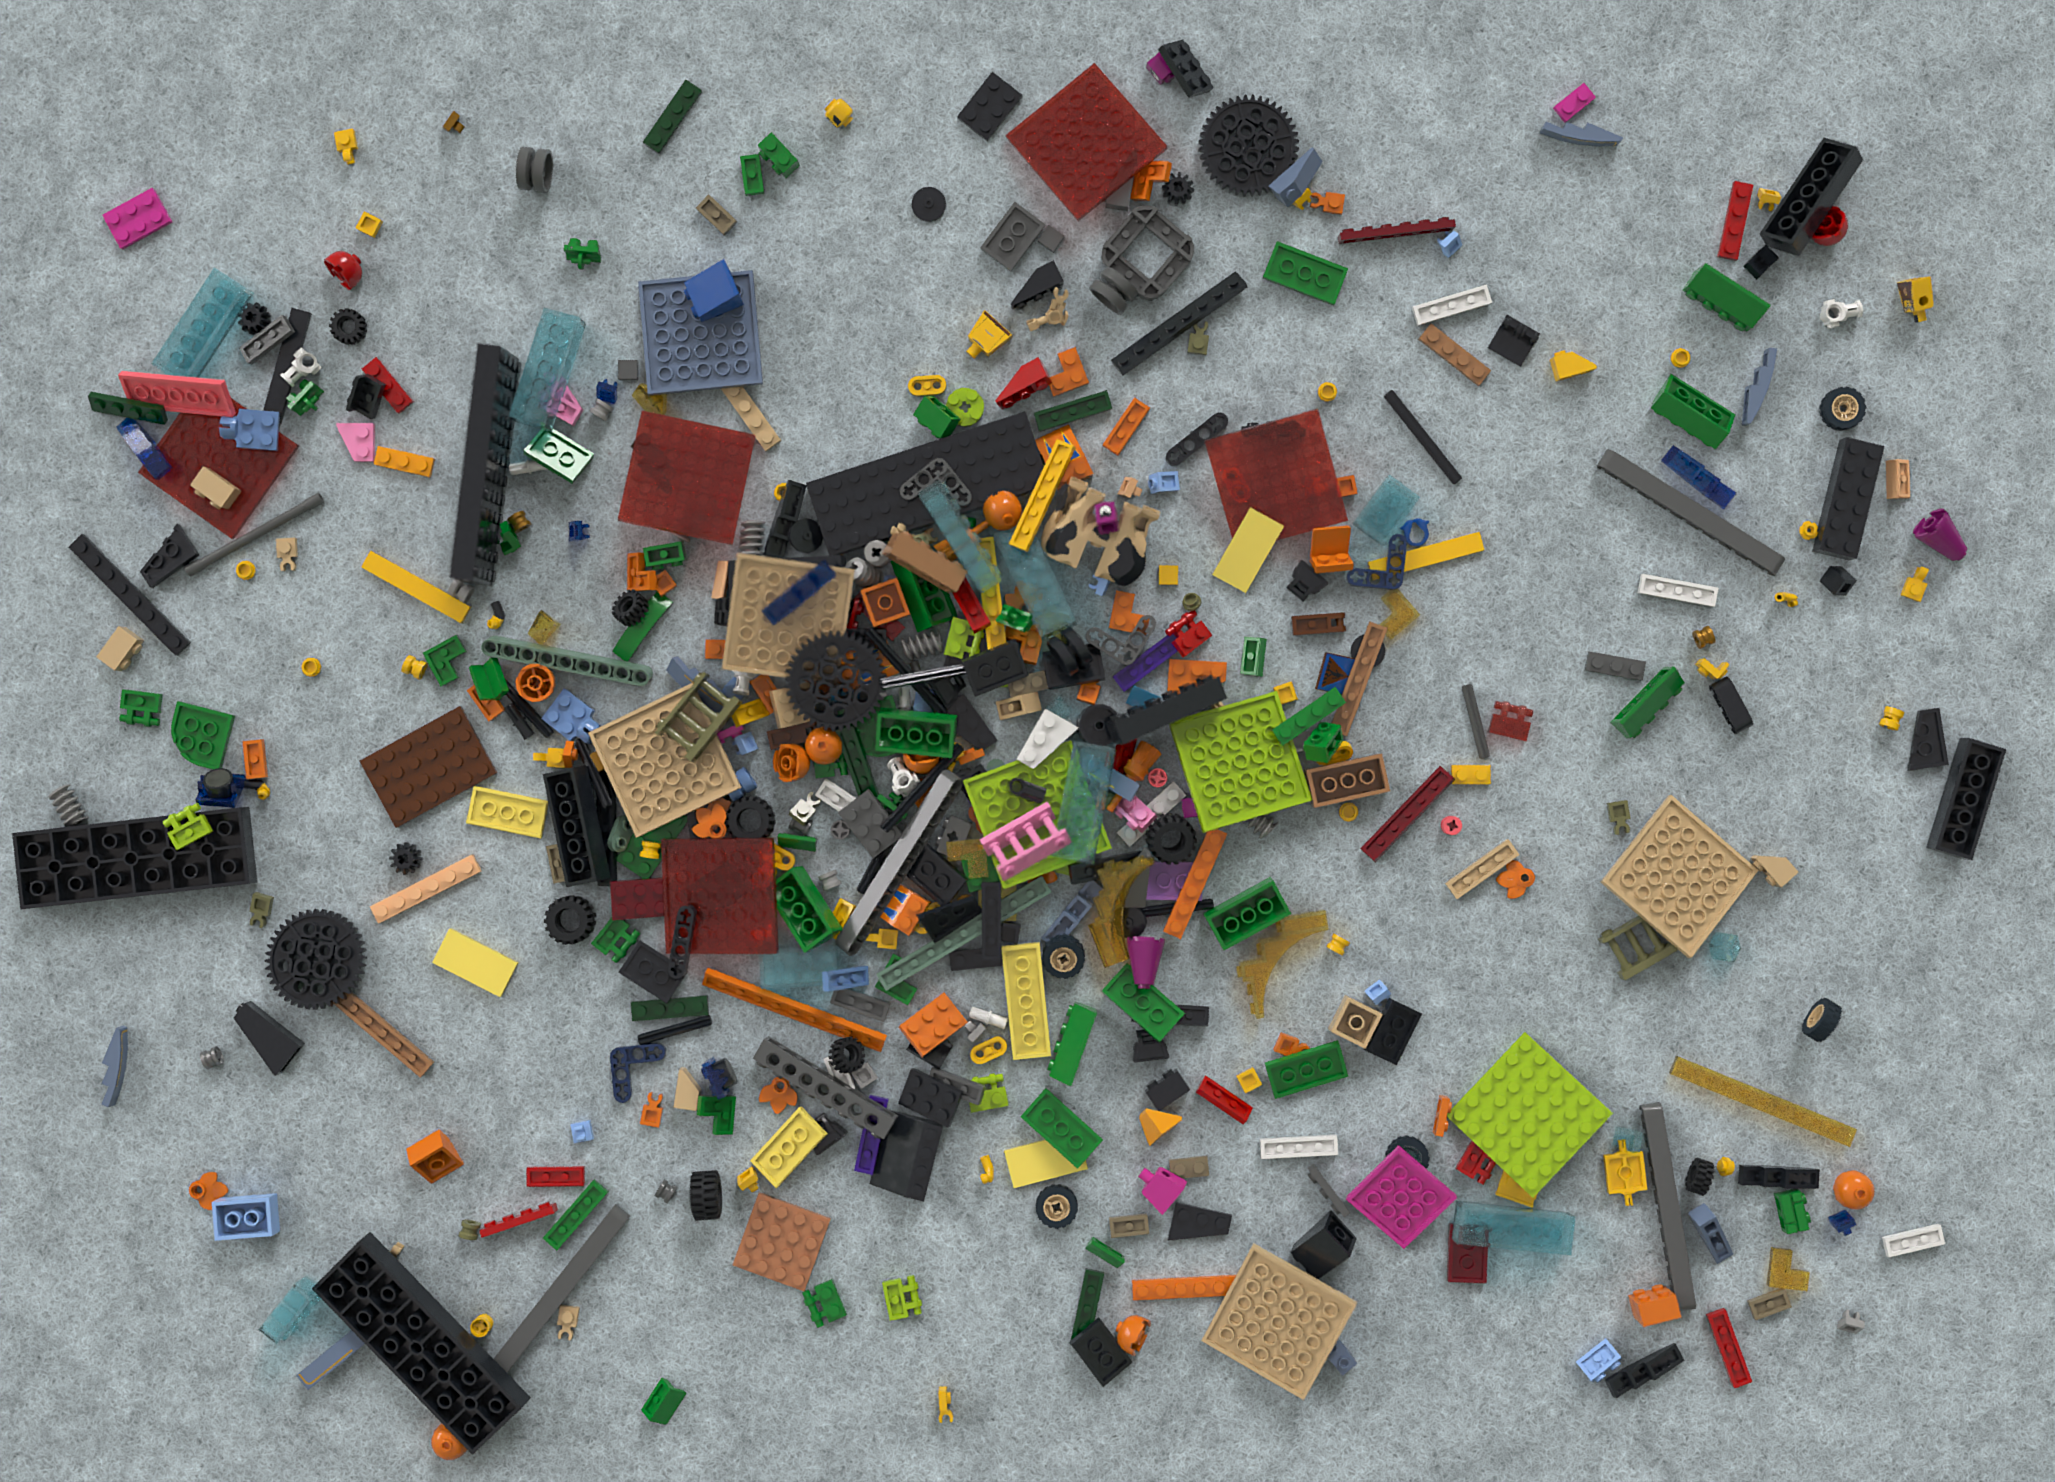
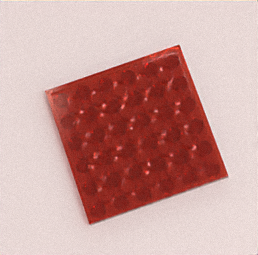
(1086, 142)
(196, 443)
(1280, 472)
(686, 477)
(730, 888)

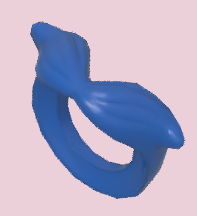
(1407, 529)

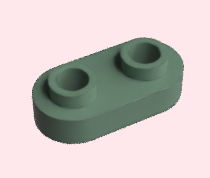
(620, 832)

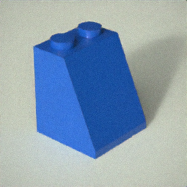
(713, 292)

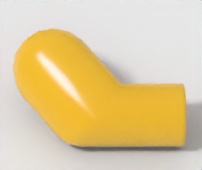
(1790, 598)
(988, 1168)

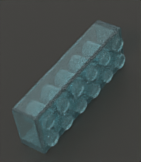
(203, 326)
(547, 369)
(959, 537)
(1036, 585)
(1085, 800)
(1513, 1228)

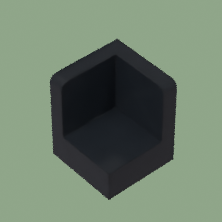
(1838, 580)
(1010, 932)

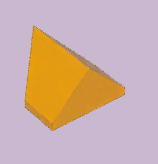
(1157, 1124)

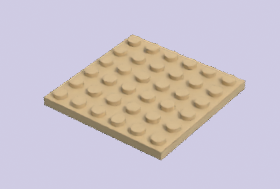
(765, 649)
(652, 770)
(1679, 876)
(1279, 1321)

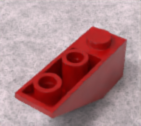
(1025, 382)

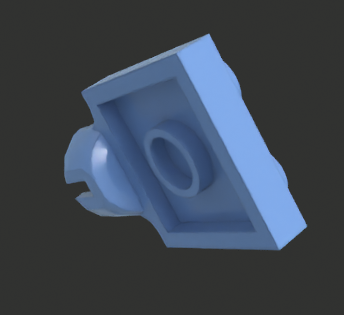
(252, 429)
(571, 717)

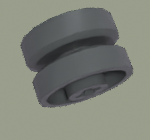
(534, 169)
(1113, 290)

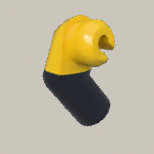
(498, 617)
(259, 785)

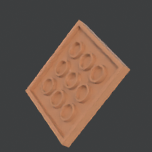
(781, 1241)

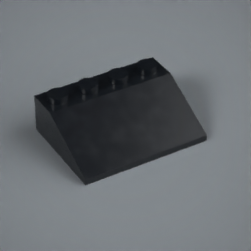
(907, 1156)

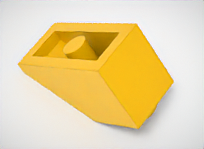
(1569, 365)

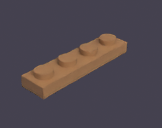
(1454, 354)

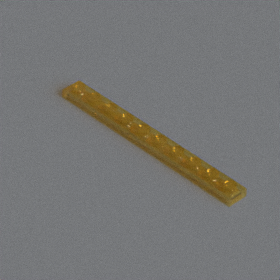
(1763, 1101)

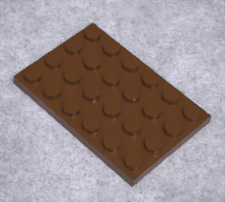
(428, 766)

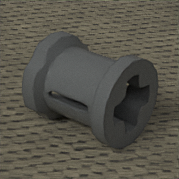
(797, 826)

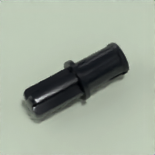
(519, 721)

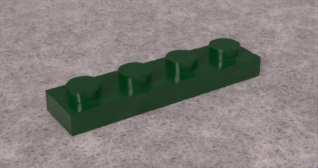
(672, 116)
(127, 408)
(1073, 411)
(857, 761)
(673, 1009)
(1088, 1300)

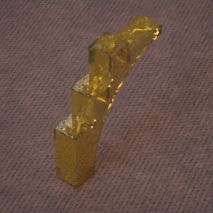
(1110, 904)
(1271, 949)

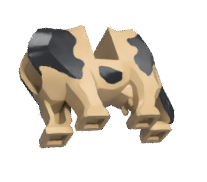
(1075, 524)

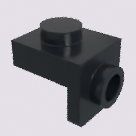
(1760, 261)

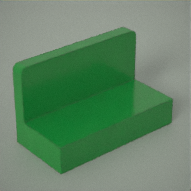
(489, 680)
(663, 1402)

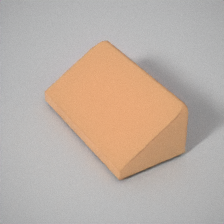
(1897, 479)
(721, 580)

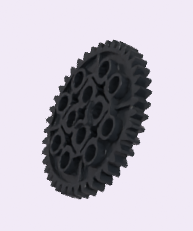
(1240, 113)
(816, 652)
(297, 932)

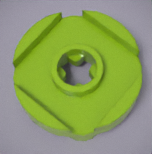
(971, 397)

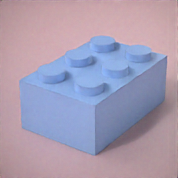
(245, 1216)

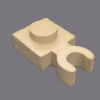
(286, 549)
(567, 1318)

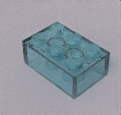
(1386, 510)
(291, 1311)

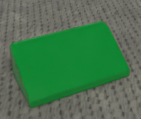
(1253, 656)
(797, 842)
(1105, 1252)

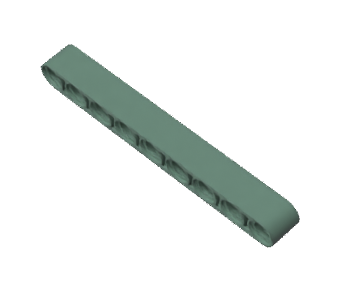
(559, 664)

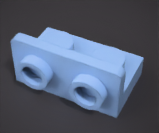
(1599, 1361)

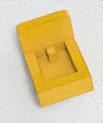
(1706, 669)

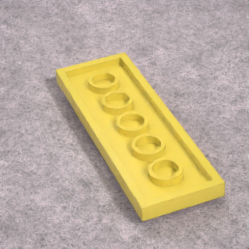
(1026, 1000)

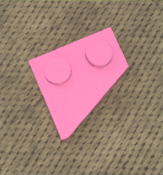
(569, 408)
(359, 440)

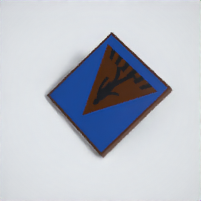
(1334, 672)

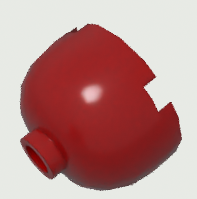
(1832, 228)
(345, 268)

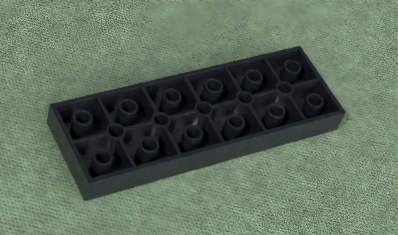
(484, 466)
(867, 500)
(131, 859)
(421, 1343)

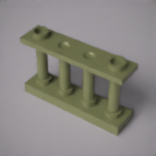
(705, 735)
(1644, 959)

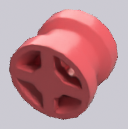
(1159, 779)
(1447, 825)

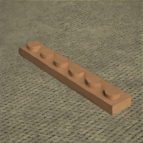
(1359, 676)
(385, 1034)

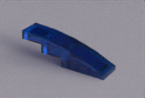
(144, 448)
(1698, 477)
(798, 592)

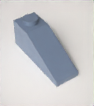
(1296, 178)
(1711, 1232)

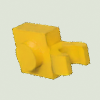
(346, 143)
(1914, 587)
(553, 757)
(886, 938)
(944, 1400)

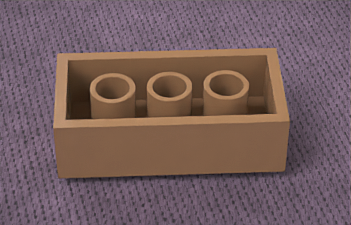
(924, 562)
(1347, 780)

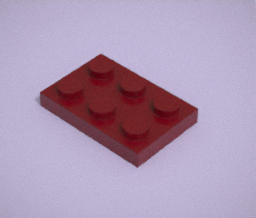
(637, 898)
(1466, 1262)

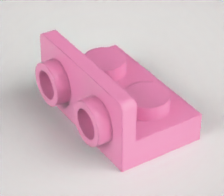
(1136, 813)

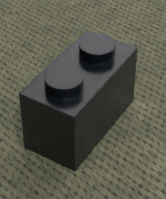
(1166, 1089)

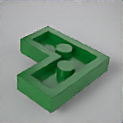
(440, 659)
(903, 991)
(721, 1109)

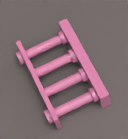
(1019, 828)

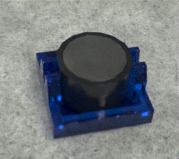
(220, 788)
(719, 1075)

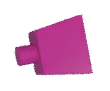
(1161, 1187)

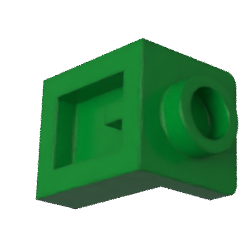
(510, 539)

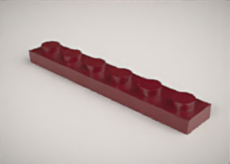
(1404, 229)
(1407, 814)

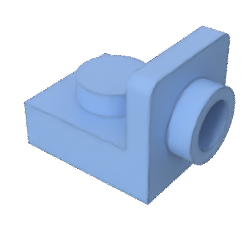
(1163, 482)

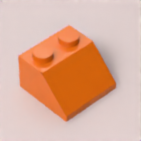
(434, 1156)

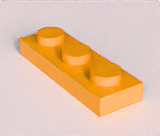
(404, 461)

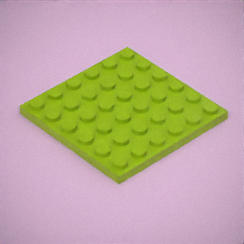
(1237, 762)
(997, 807)
(1529, 1114)

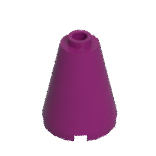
(1941, 535)
(1145, 959)

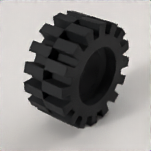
(340, 318)
(630, 608)
(838, 1055)
(1700, 1176)

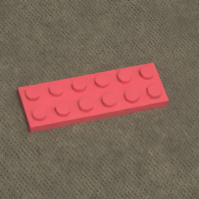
(179, 393)

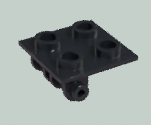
(1513, 340)

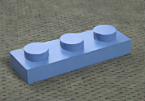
(845, 978)

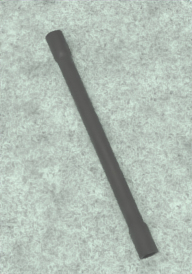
(307, 505)

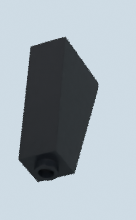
(269, 1038)

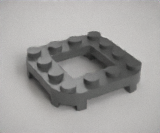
(1165, 231)

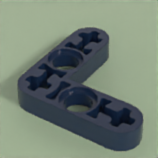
(1384, 575)
(630, 1059)

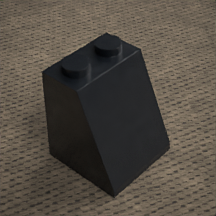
(1324, 1246)

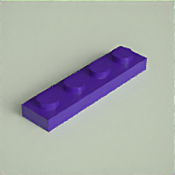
(1145, 663)
(869, 1144)

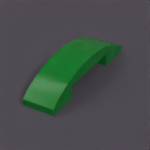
(634, 635)

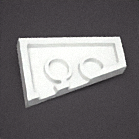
(1045, 738)

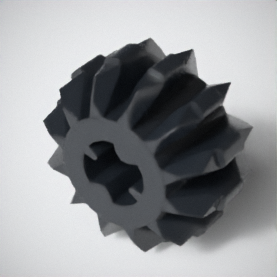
(1169, 188)
(247, 316)
(409, 866)

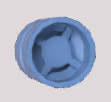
(747, 784)

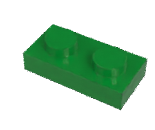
(752, 174)

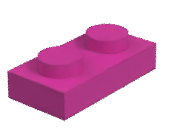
(1574, 102)
(732, 731)

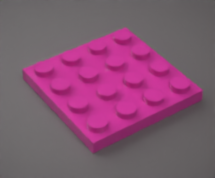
(1401, 1197)

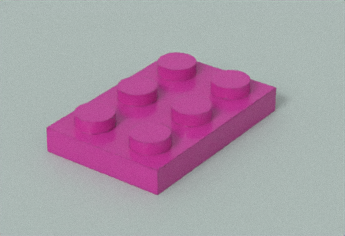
(137, 218)

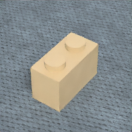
(215, 487)
(120, 649)

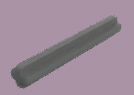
(1475, 720)

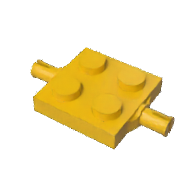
(1625, 1172)

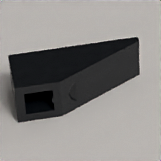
(1041, 281)

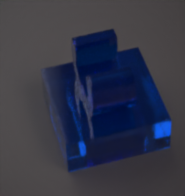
(606, 391)
(575, 531)
(1842, 1222)

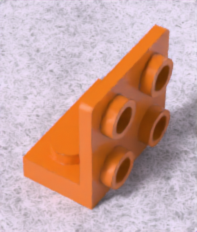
(1331, 549)

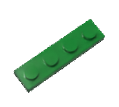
(1308, 716)
(575, 1214)

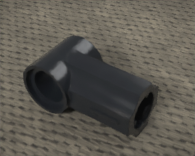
(1028, 790)

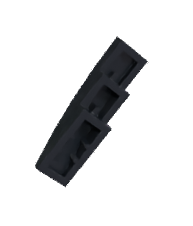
(785, 516)
(1779, 1176)
(1643, 1370)

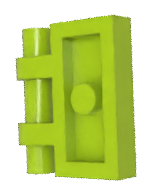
(958, 639)
(190, 831)
(992, 1097)
(896, 1300)

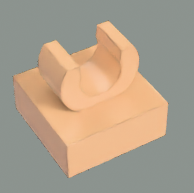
(1129, 488)

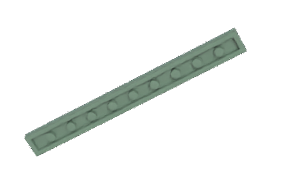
(934, 951)

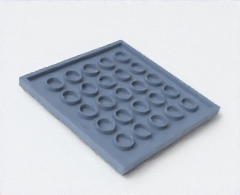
(696, 354)

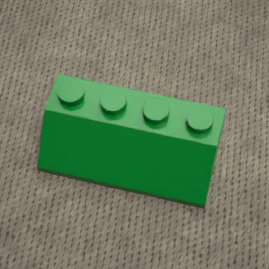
(1725, 297)
(1693, 412)
(925, 601)
(1648, 702)
(916, 732)
(805, 909)
(1247, 913)
(1072, 1044)

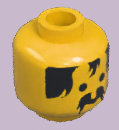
(839, 113)

